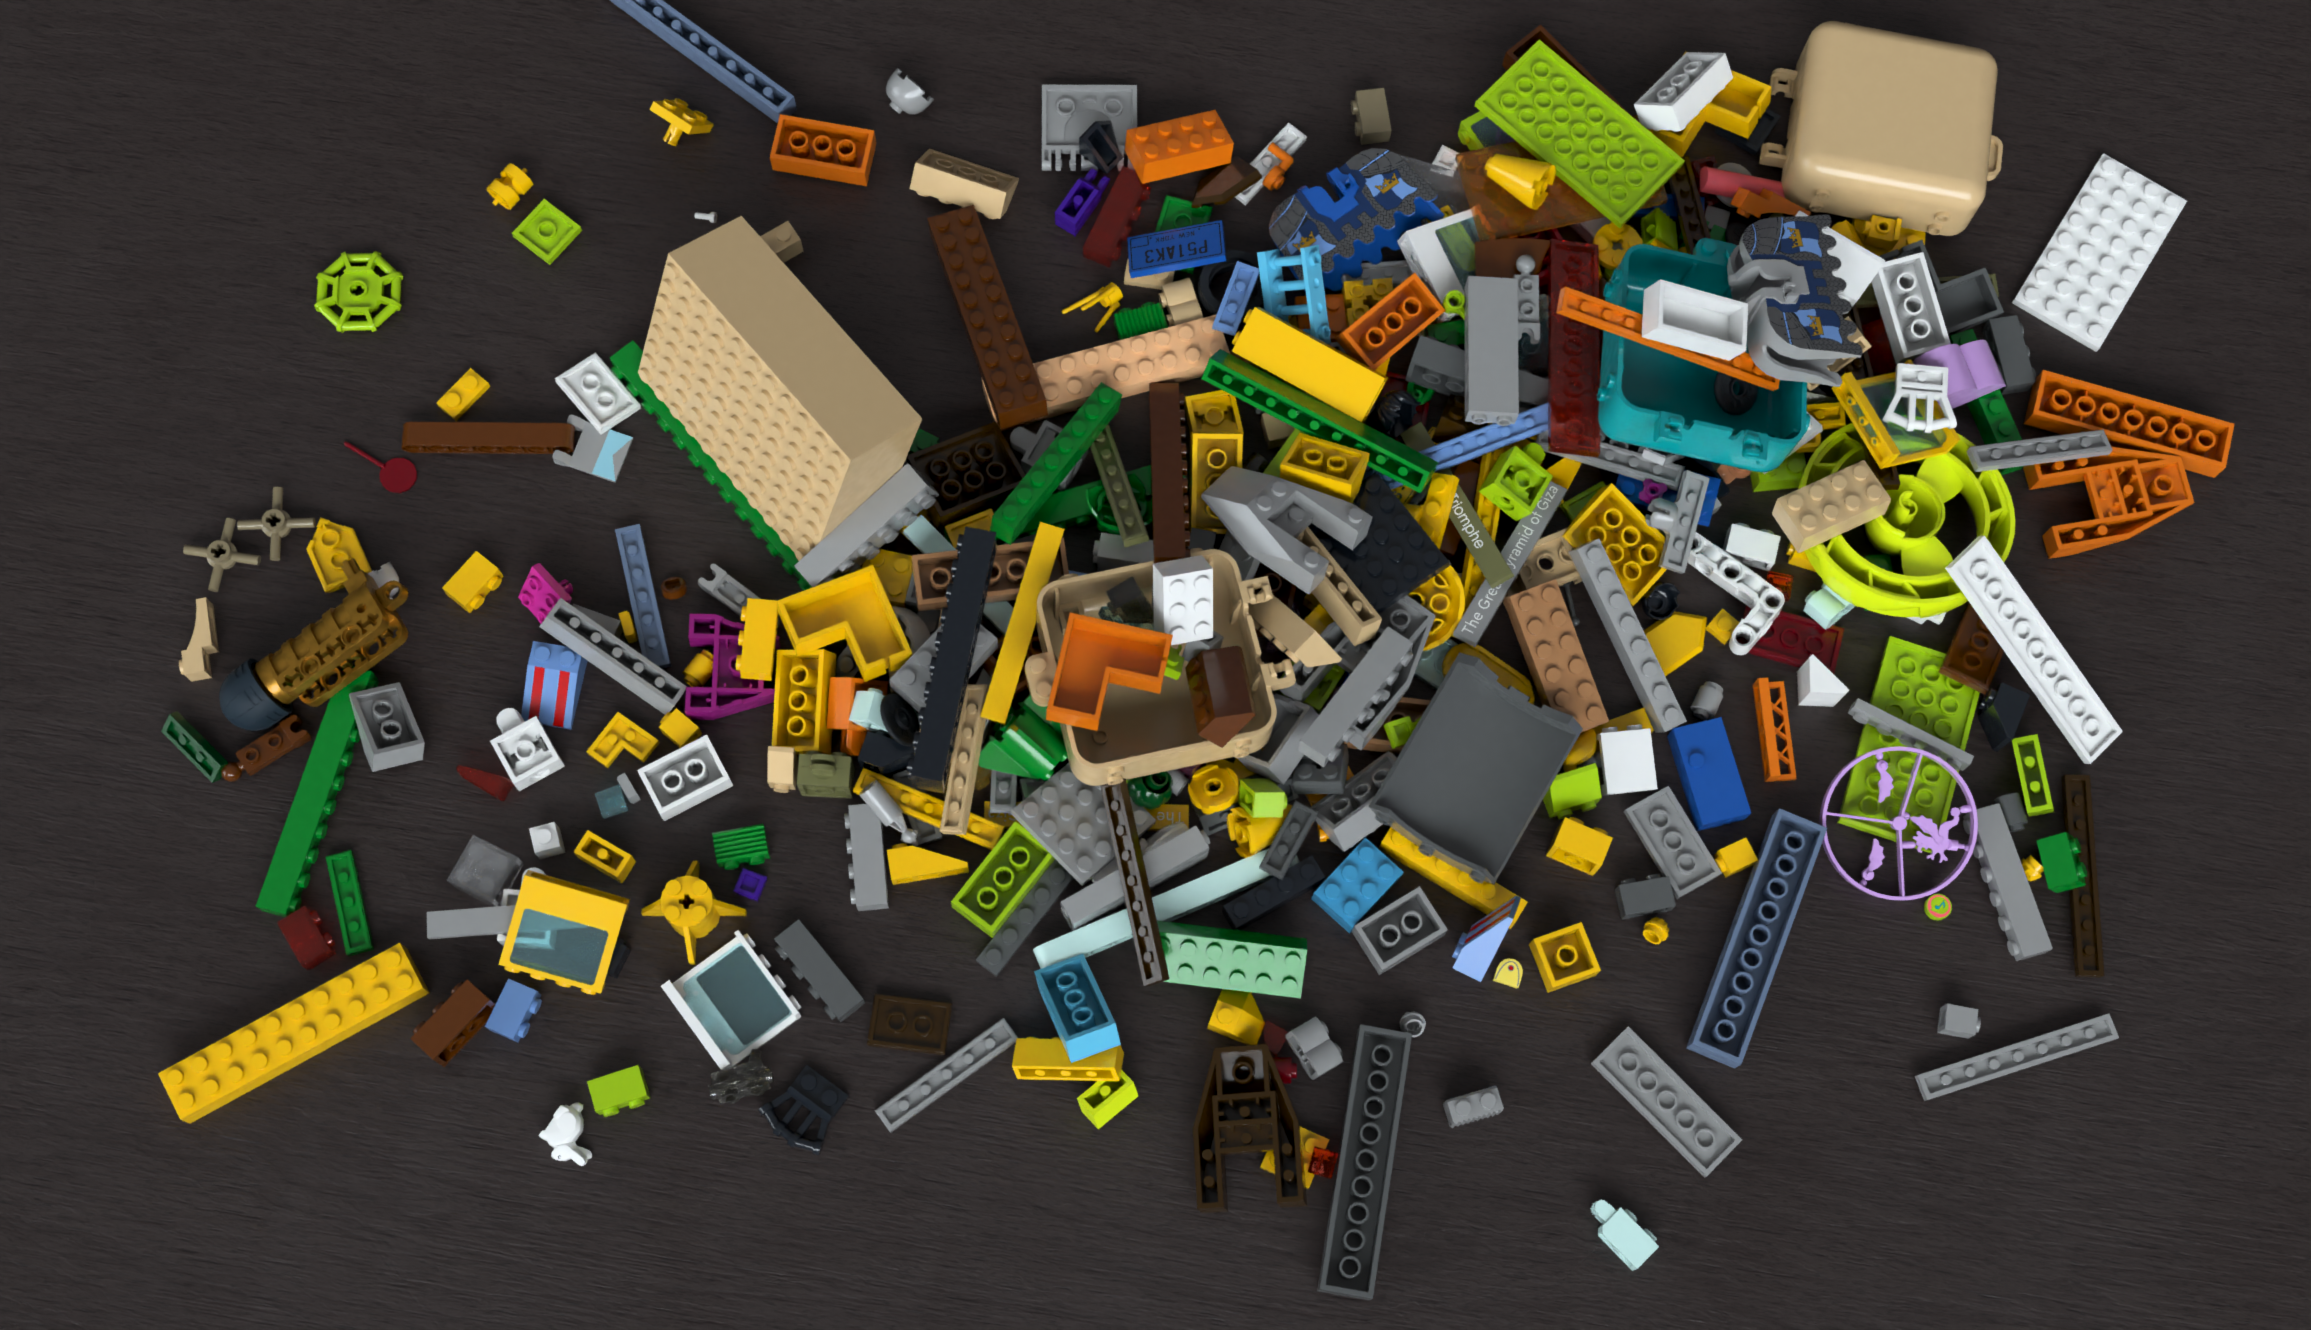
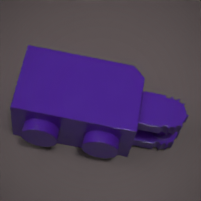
(1080, 203)

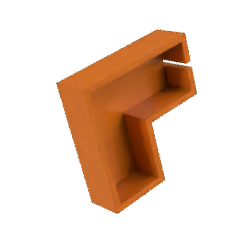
(1101, 654)

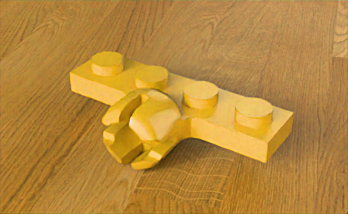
(1436, 509)

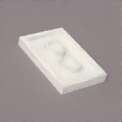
(598, 393)

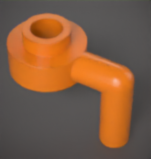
(1275, 177)

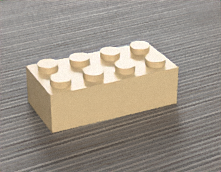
(1831, 506)

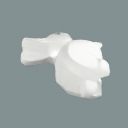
(563, 1133)

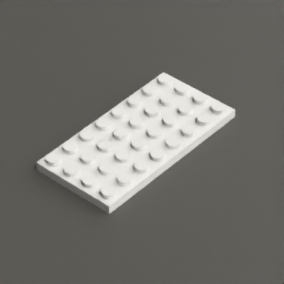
(2099, 252)

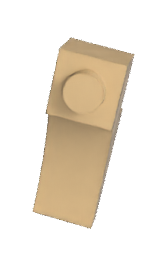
(204, 641)

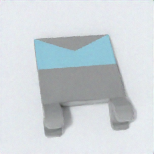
(596, 453)

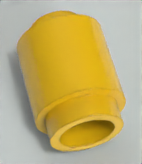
(699, 669)

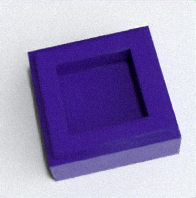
(750, 884)

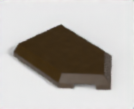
(1225, 183)

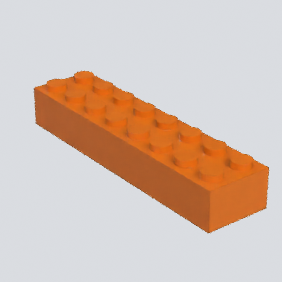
(2129, 421)

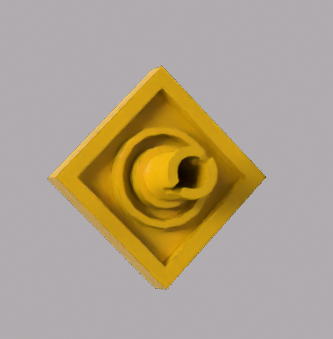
(681, 119)

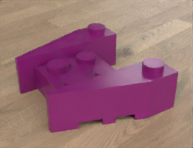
(728, 691)

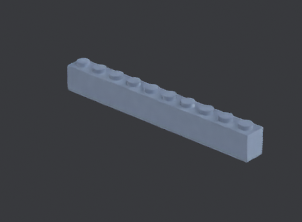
(711, 56)

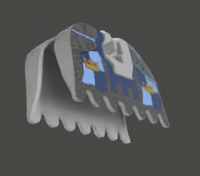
(1792, 299)

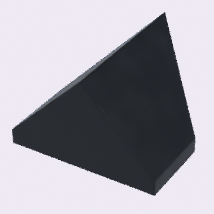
(1100, 146)

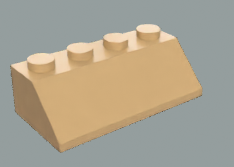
(963, 183)
(1291, 633)

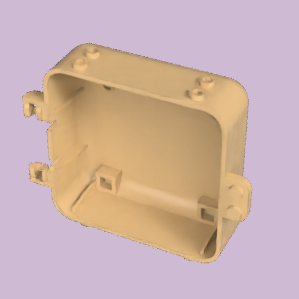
(1888, 128)
(1143, 729)

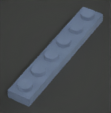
(642, 595)

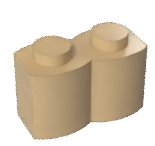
(1180, 302)

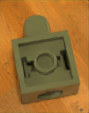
(826, 775)

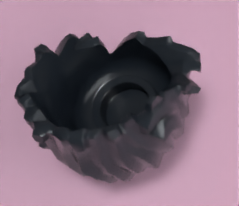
(1395, 412)

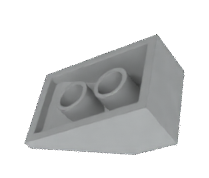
(387, 727)

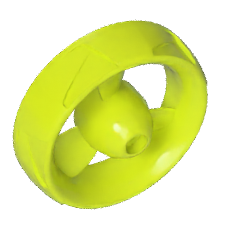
(1909, 530)

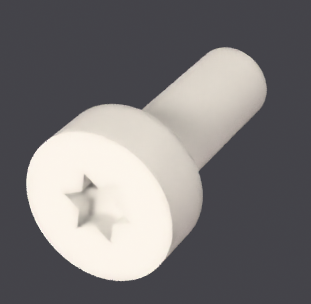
(712, 217)

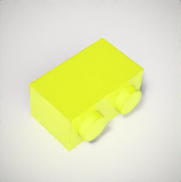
(1107, 1099)

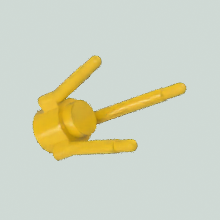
(1106, 296)

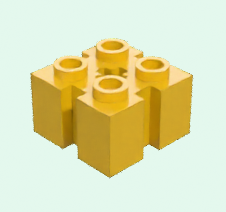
(1361, 297)

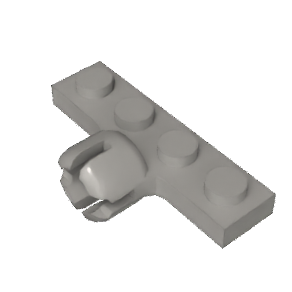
(1679, 520)

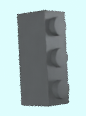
(2010, 353)

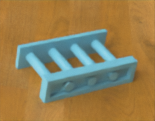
(1274, 288)

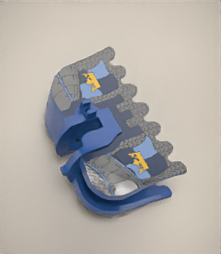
(1375, 206)

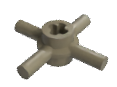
(281, 529)
(226, 560)

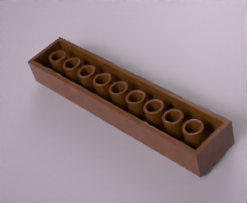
(987, 317)

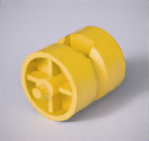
(509, 186)

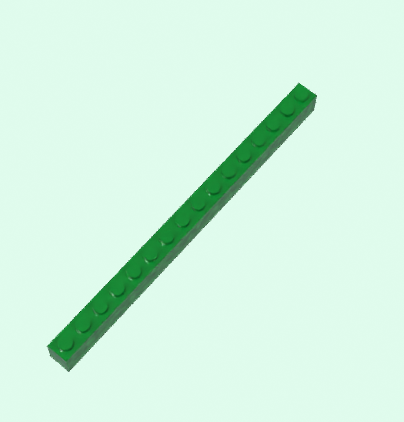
(626, 366)

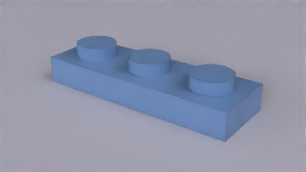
(1236, 298)

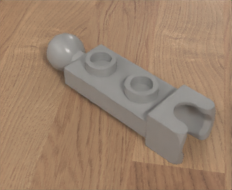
(1528, 299)
(727, 590)

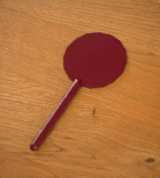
(395, 475)

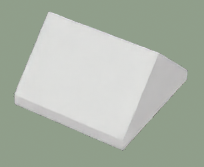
(1818, 685)

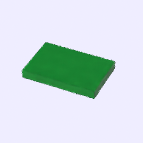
(1179, 214)

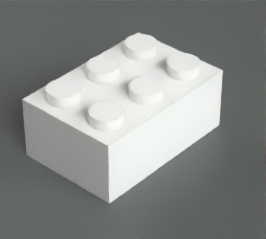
(1183, 599)
(685, 778)

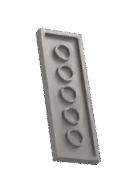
(1666, 1102)

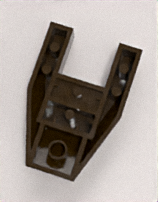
(1246, 1112)

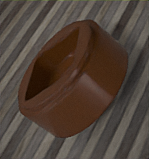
(673, 588)

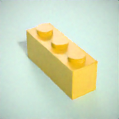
(758, 639)

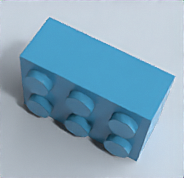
(1357, 885)

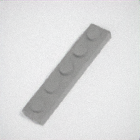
(1909, 734)

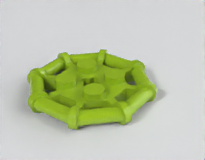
(363, 304)

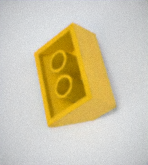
(1325, 467)

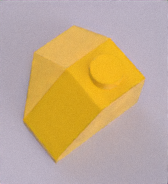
(1237, 1017)

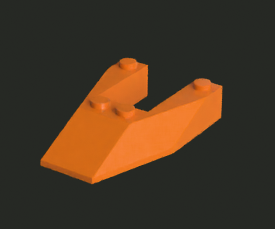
(2126, 493)

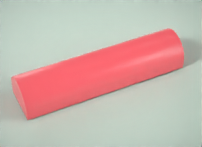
(1727, 183)

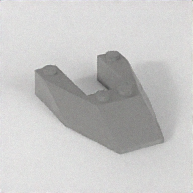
(1272, 512)
(1404, 617)

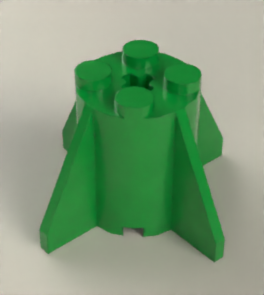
(1025, 744)

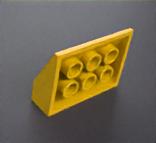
(1626, 537)

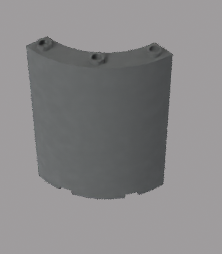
(1474, 770)

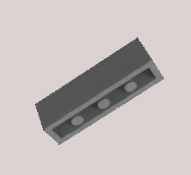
(819, 970)

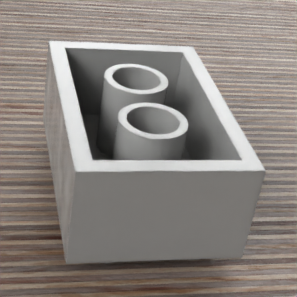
(1399, 930)

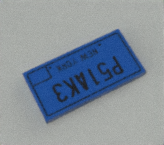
(1176, 249)

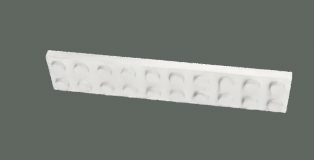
(2034, 649)

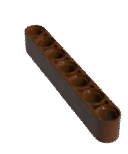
(487, 437)

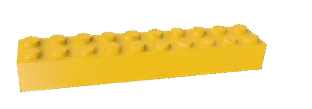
(293, 1033)

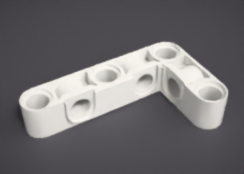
(1746, 587)

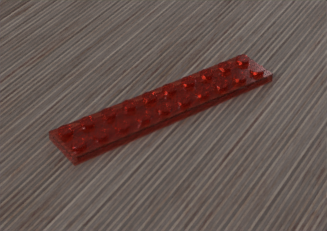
(1572, 353)

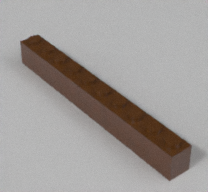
(1168, 472)

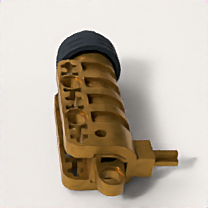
(263, 690)

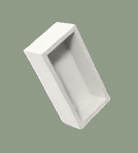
(1694, 320)

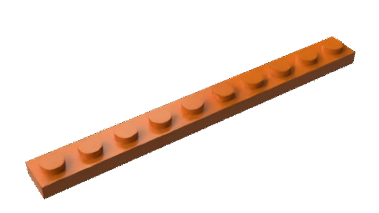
(1629, 325)

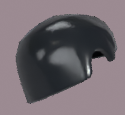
(1660, 600)

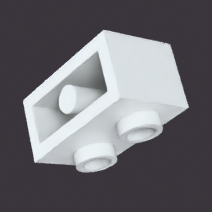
(1752, 546)

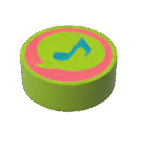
(1937, 907)

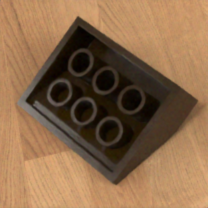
(968, 473)

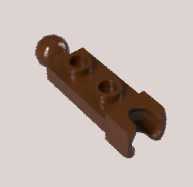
(267, 749)

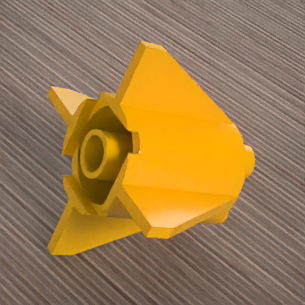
(691, 908)

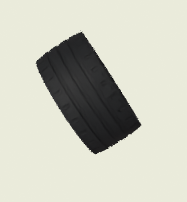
(1207, 301)

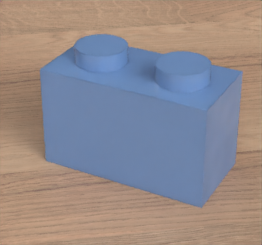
(514, 1011)

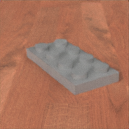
(1672, 842)

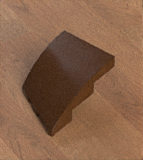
(1499, 256)

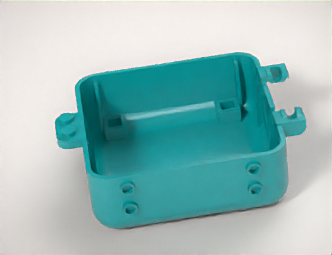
(1671, 402)

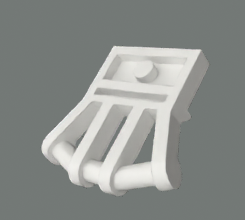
(1921, 383)

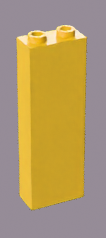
(1308, 363)

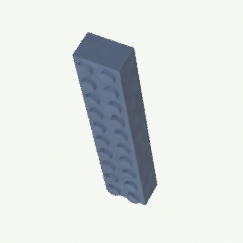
(1756, 938)

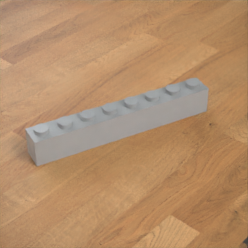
(1627, 636)

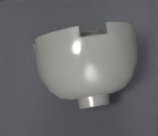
(906, 94)

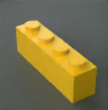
(1049, 1061)

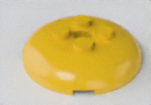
(1445, 599)

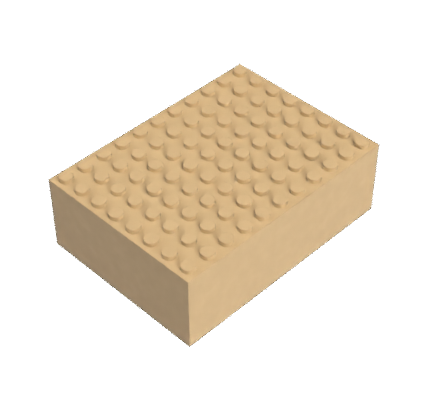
(772, 385)

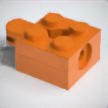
(840, 703)

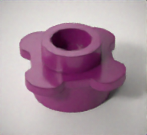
(1649, 485)

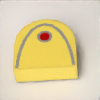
(1509, 973)

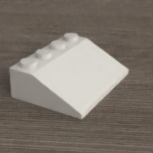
(1857, 264)

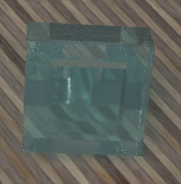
(611, 801)

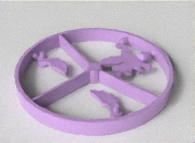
(1939, 837)

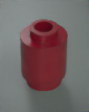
(1286, 1068)

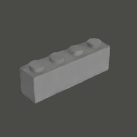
(868, 858)

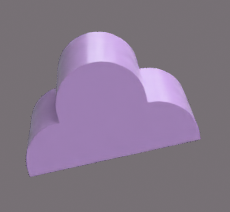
(1970, 370)

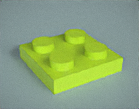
(547, 231)

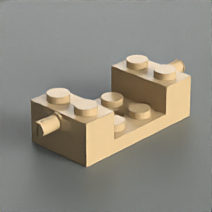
(1563, 569)

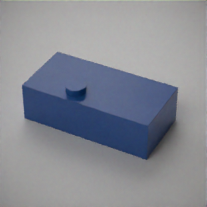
(1708, 774)

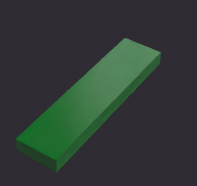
(349, 903)

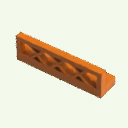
(1768, 731)

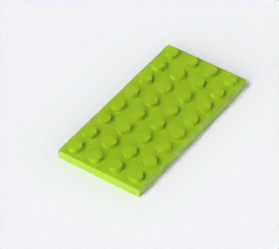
(1580, 132)
(1919, 695)

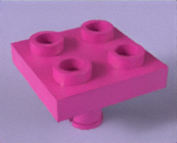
(543, 591)

